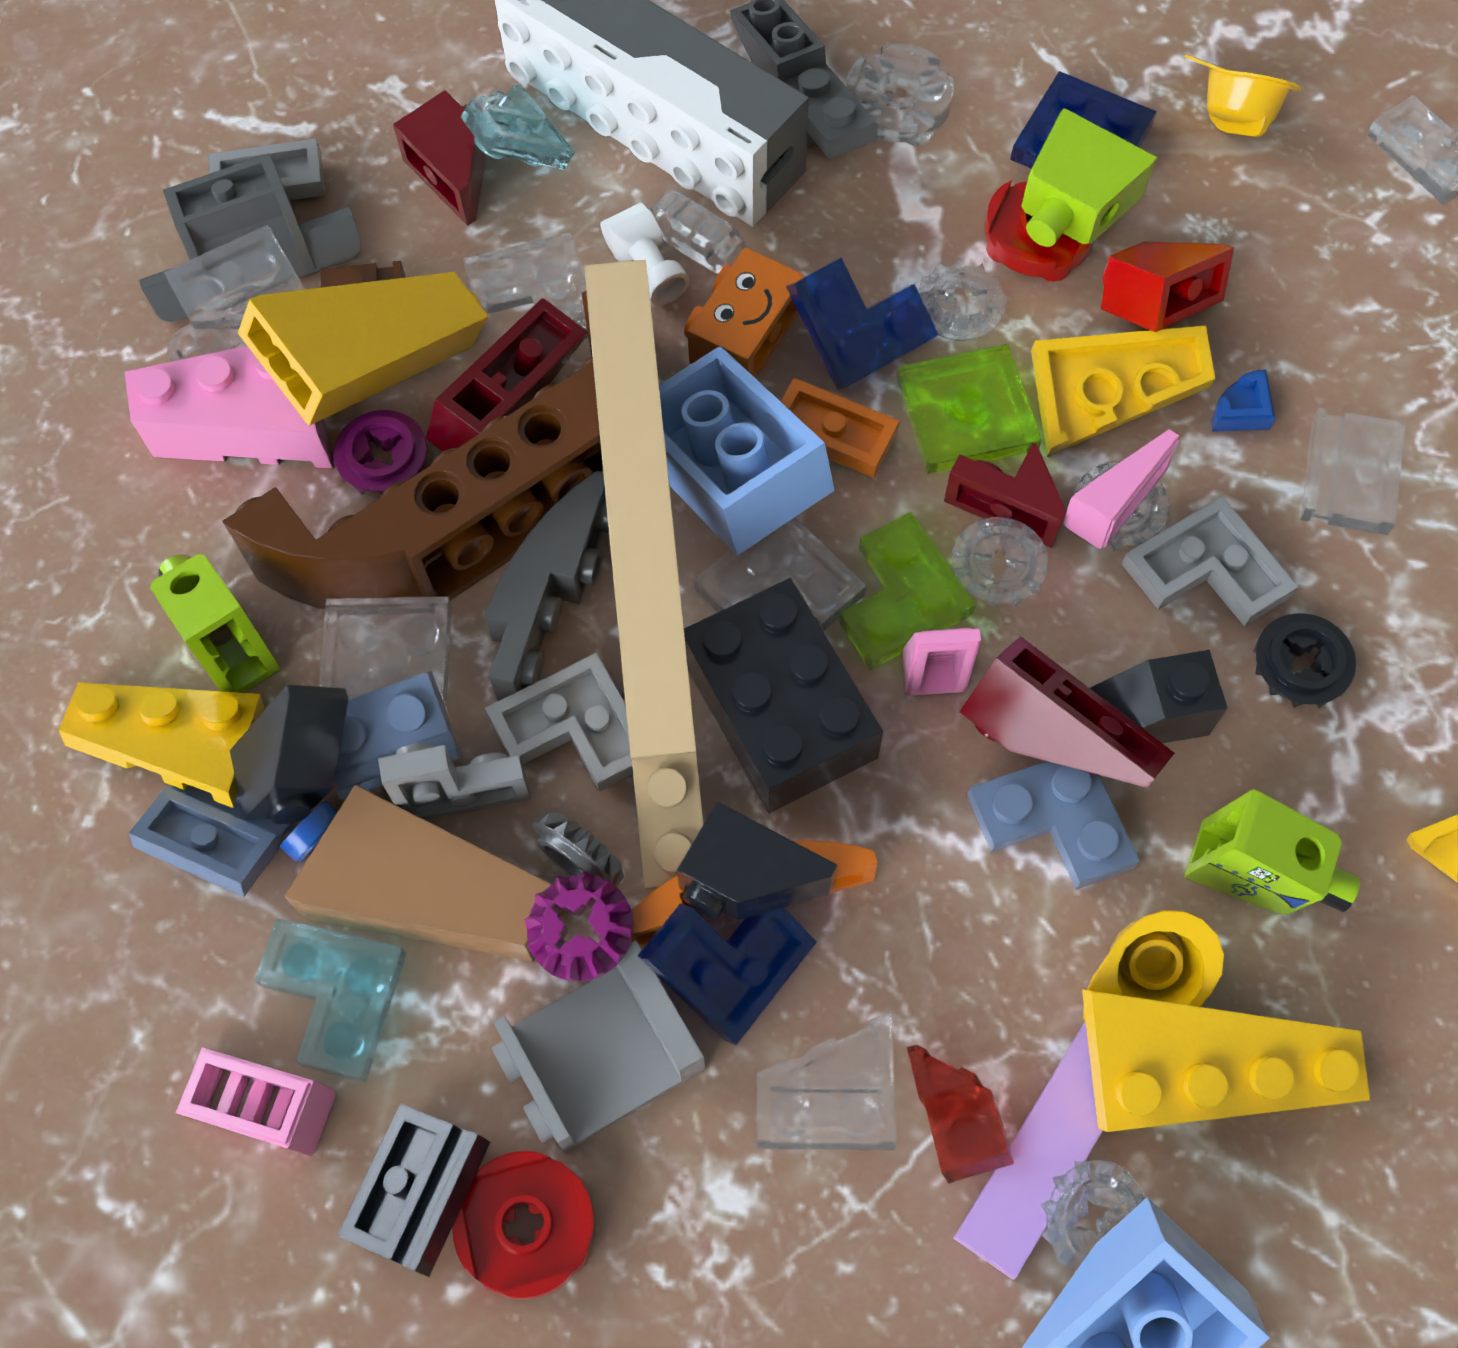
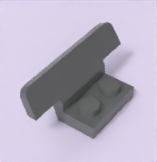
(236, 202)

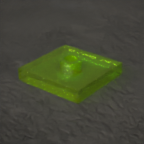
(968, 407)

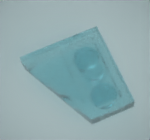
(516, 129)

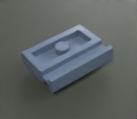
(385, 722)
(208, 838)

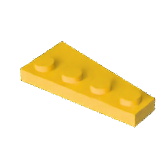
(1202, 1063)

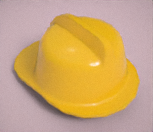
(1242, 100)
(1162, 959)

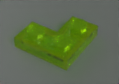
(917, 595)

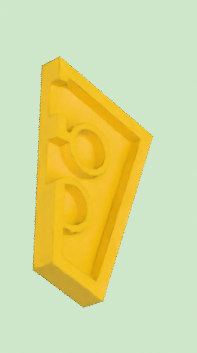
(1115, 378)
(163, 730)

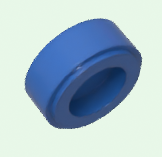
(309, 832)

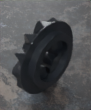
(1302, 633)

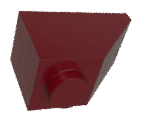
(443, 153)

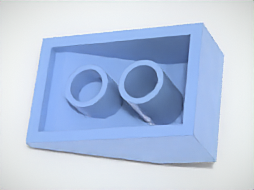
(1150, 1290)

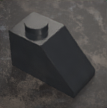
(1169, 695)
(290, 753)
(749, 868)

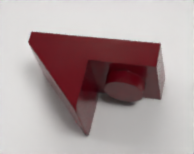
(1027, 497)

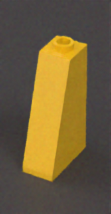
(358, 338)

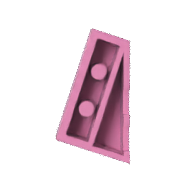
(220, 409)

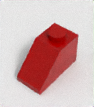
(1165, 281)

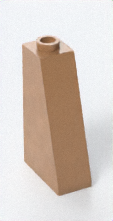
(414, 881)

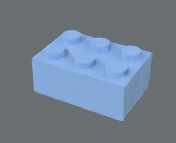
(738, 451)

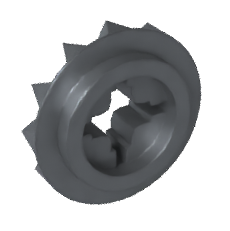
(575, 848)

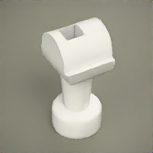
(637, 236)

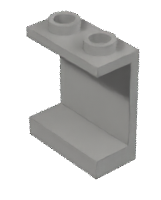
(598, 1053)

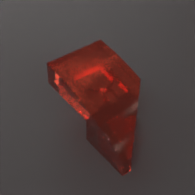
(961, 1117)

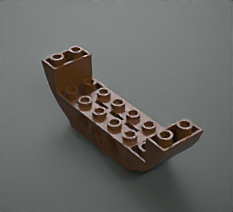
(443, 523)

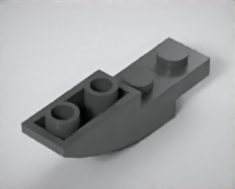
(792, 52)
(547, 568)

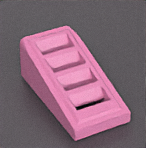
(1111, 499)
(939, 661)
(296, 1115)

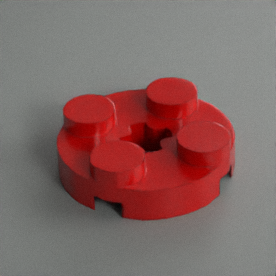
(1014, 248)
(559, 1246)

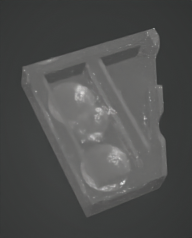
(221, 282)

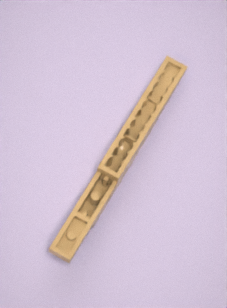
(644, 566)

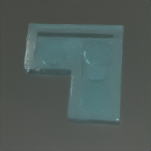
(351, 987)

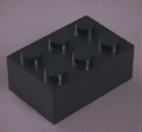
(781, 695)

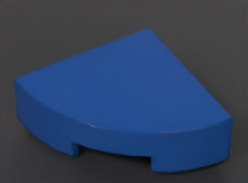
(1245, 405)

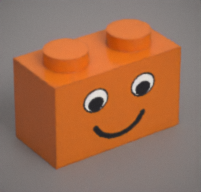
(745, 312)

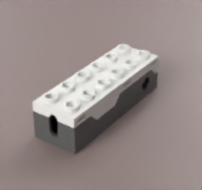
(664, 95)

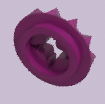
(389, 431)
(581, 957)

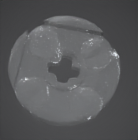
(926, 86)

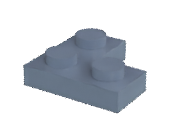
(1066, 804)

